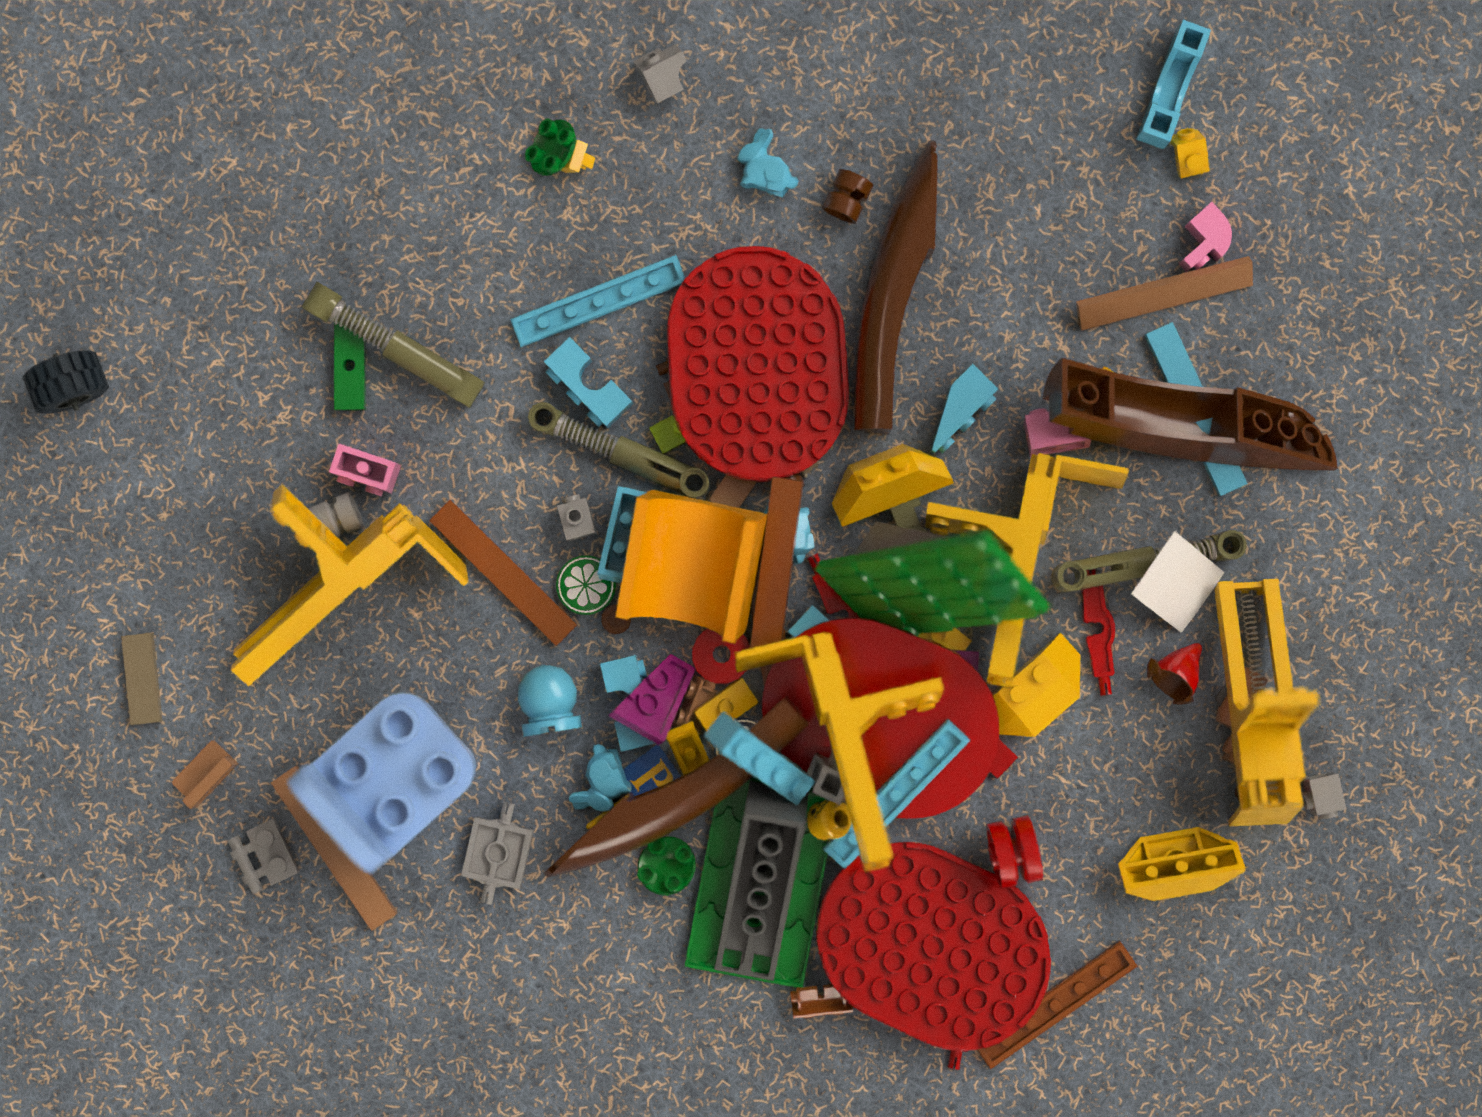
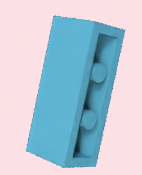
(618, 535)

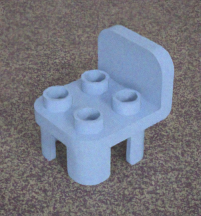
(385, 779)

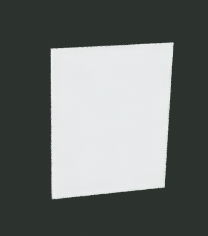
(1178, 582)

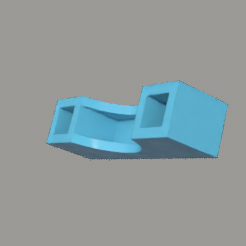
(1172, 84)
(759, 759)

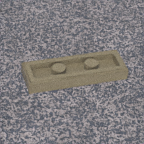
(141, 678)

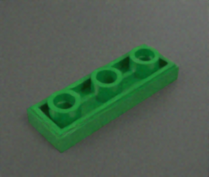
(349, 385)

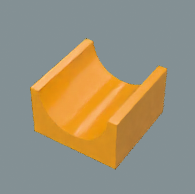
(692, 562)

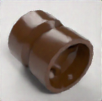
(847, 197)

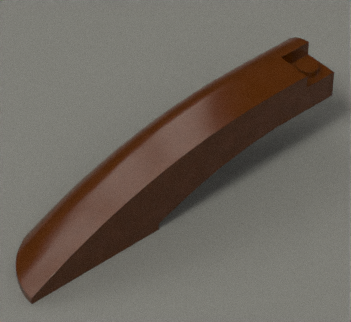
(900, 254)
(1163, 418)
(670, 806)

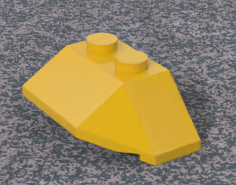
(887, 481)
(1040, 690)
(1179, 864)

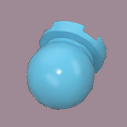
(547, 699)

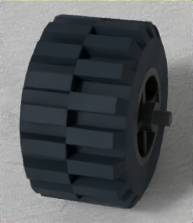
(65, 382)

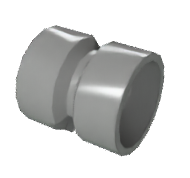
(339, 515)

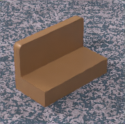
(204, 774)

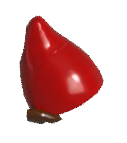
(1177, 673)

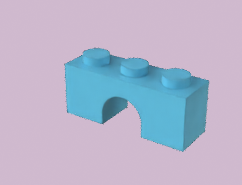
(567, 365)
(625, 676)

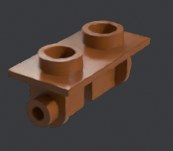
(807, 1002)

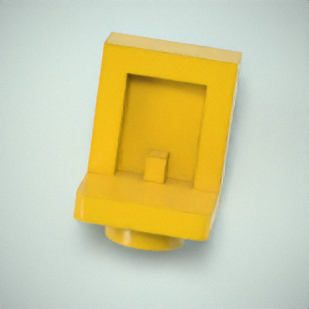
(1190, 152)

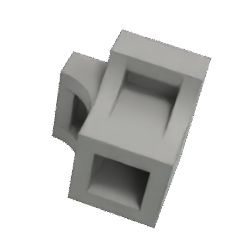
(661, 71)
(827, 779)

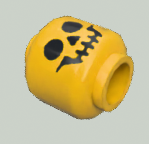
(828, 820)

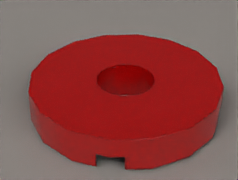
(706, 665)

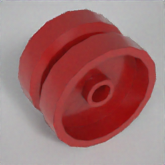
(1019, 851)

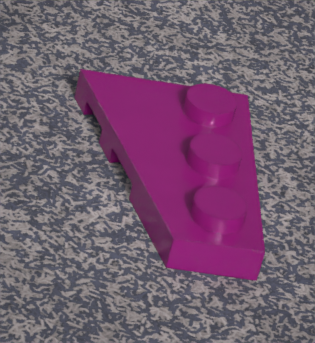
(656, 700)

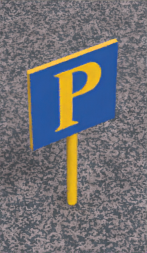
(646, 773)

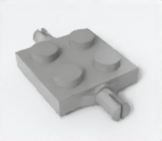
(497, 853)

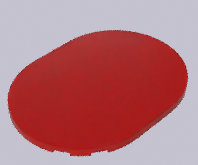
(757, 364)
(884, 659)
(934, 948)

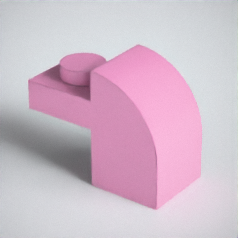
(1213, 234)

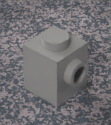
(576, 518)
(1323, 795)

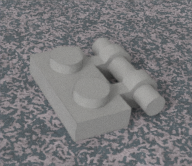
(271, 851)

